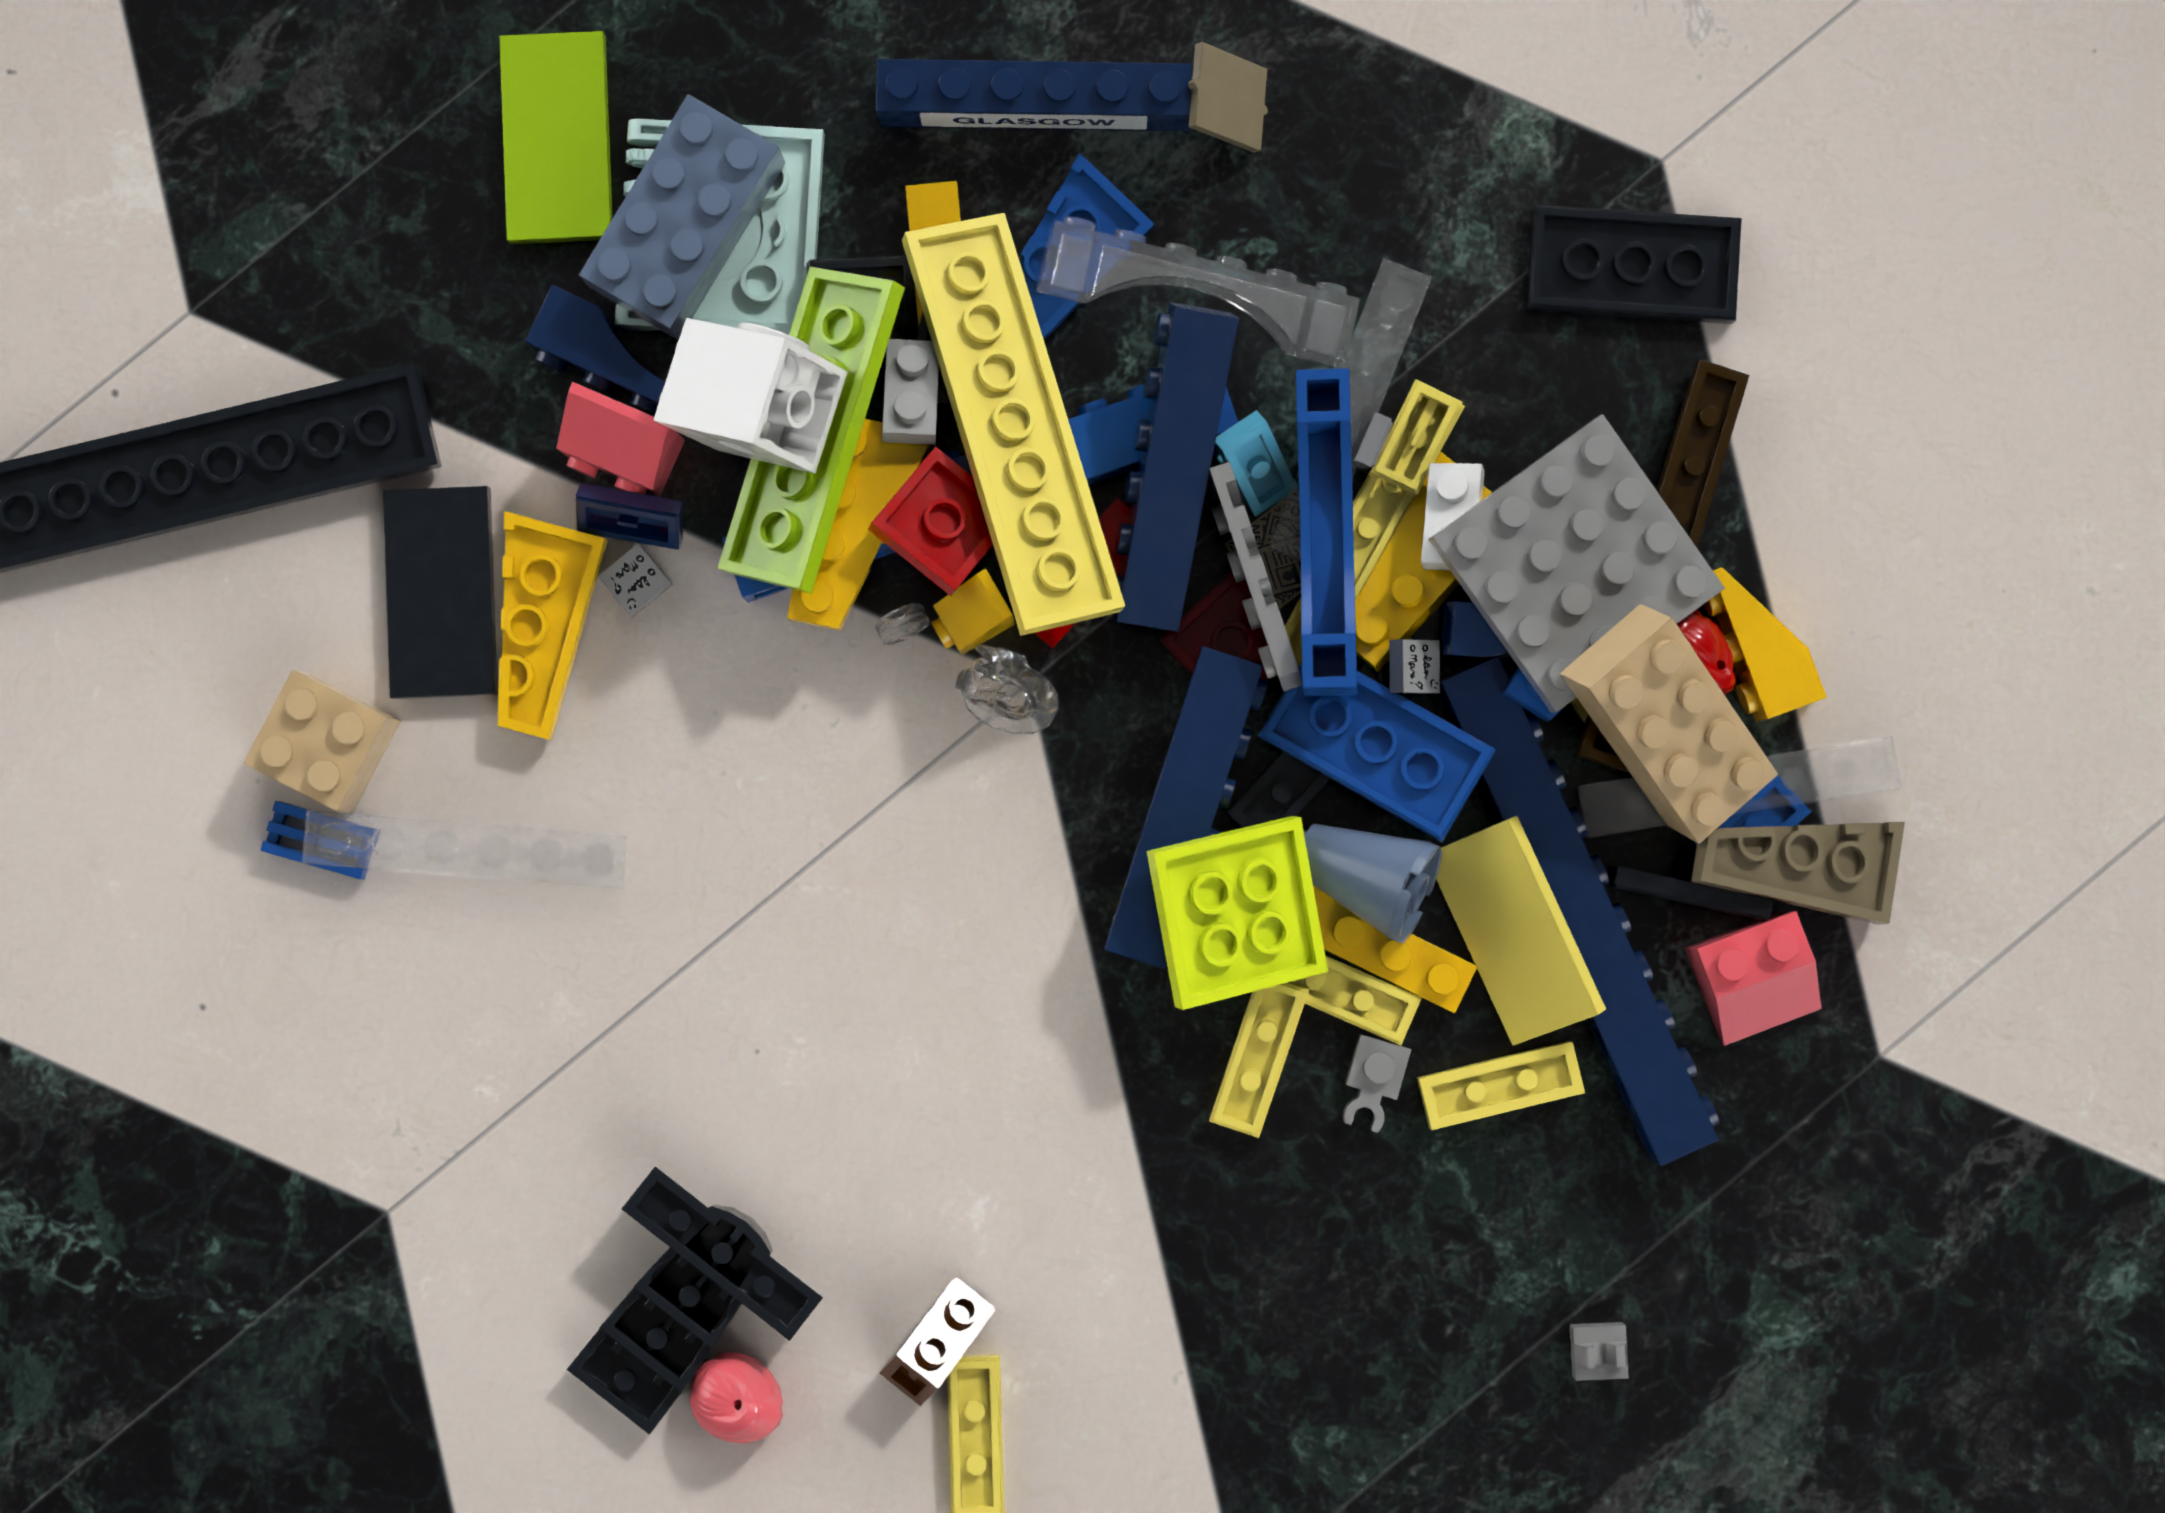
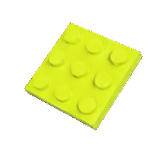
(1237, 912)

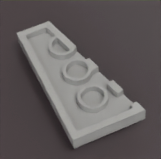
(1248, 565)

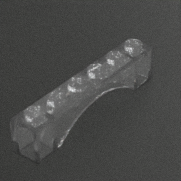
(1299, 317)

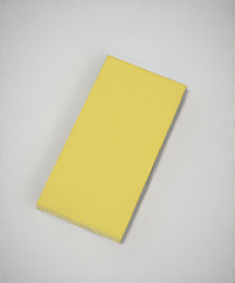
(1516, 932)

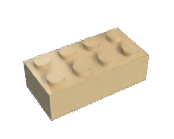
(1669, 722)

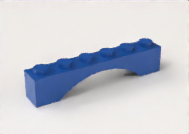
(1326, 532)

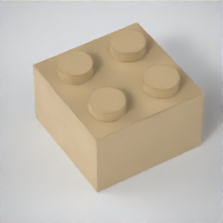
(322, 742)

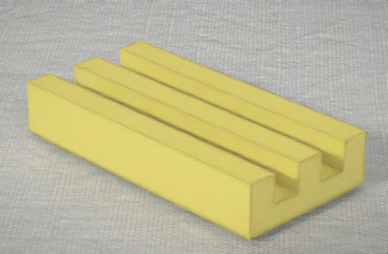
(1396, 478)

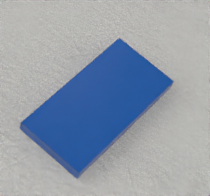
(1382, 751)

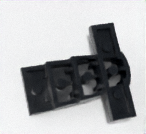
(686, 1300)

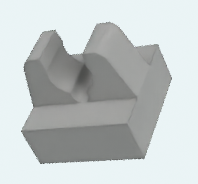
(1599, 1351)

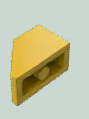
(972, 614)

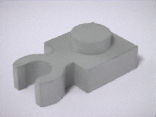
(1376, 1071)

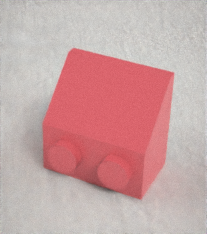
(617, 441)
(1756, 976)

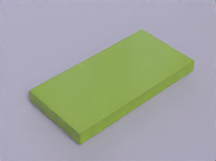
(556, 137)

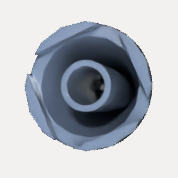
(1374, 875)

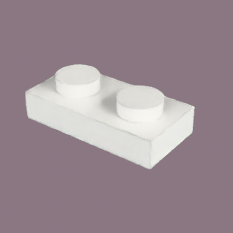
(1450, 493)

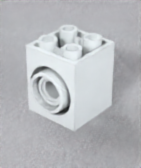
(751, 393)

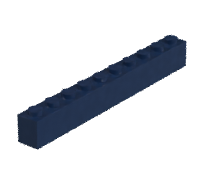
(1635, 1026)

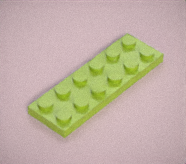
(789, 512)

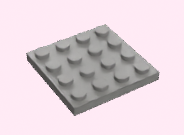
(1572, 554)

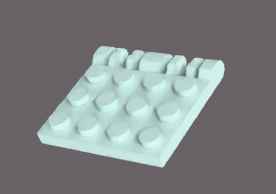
(769, 262)

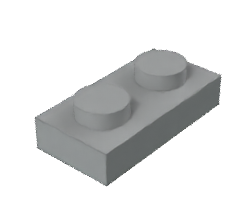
(910, 392)

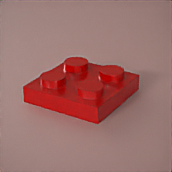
(936, 522)

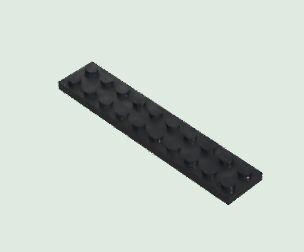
(214, 466)

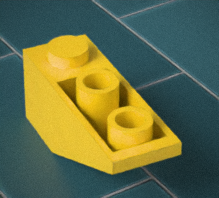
(1768, 657)

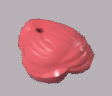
(736, 1398)

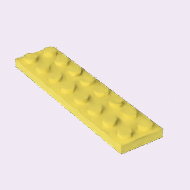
(1012, 423)

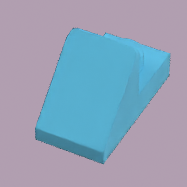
(1256, 462)

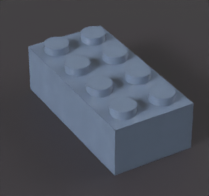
(683, 216)

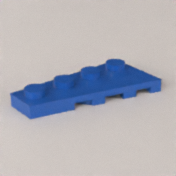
(1084, 196)

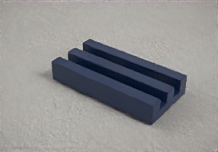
(629, 516)

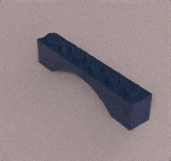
(582, 337)

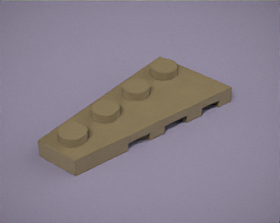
(1816, 867)

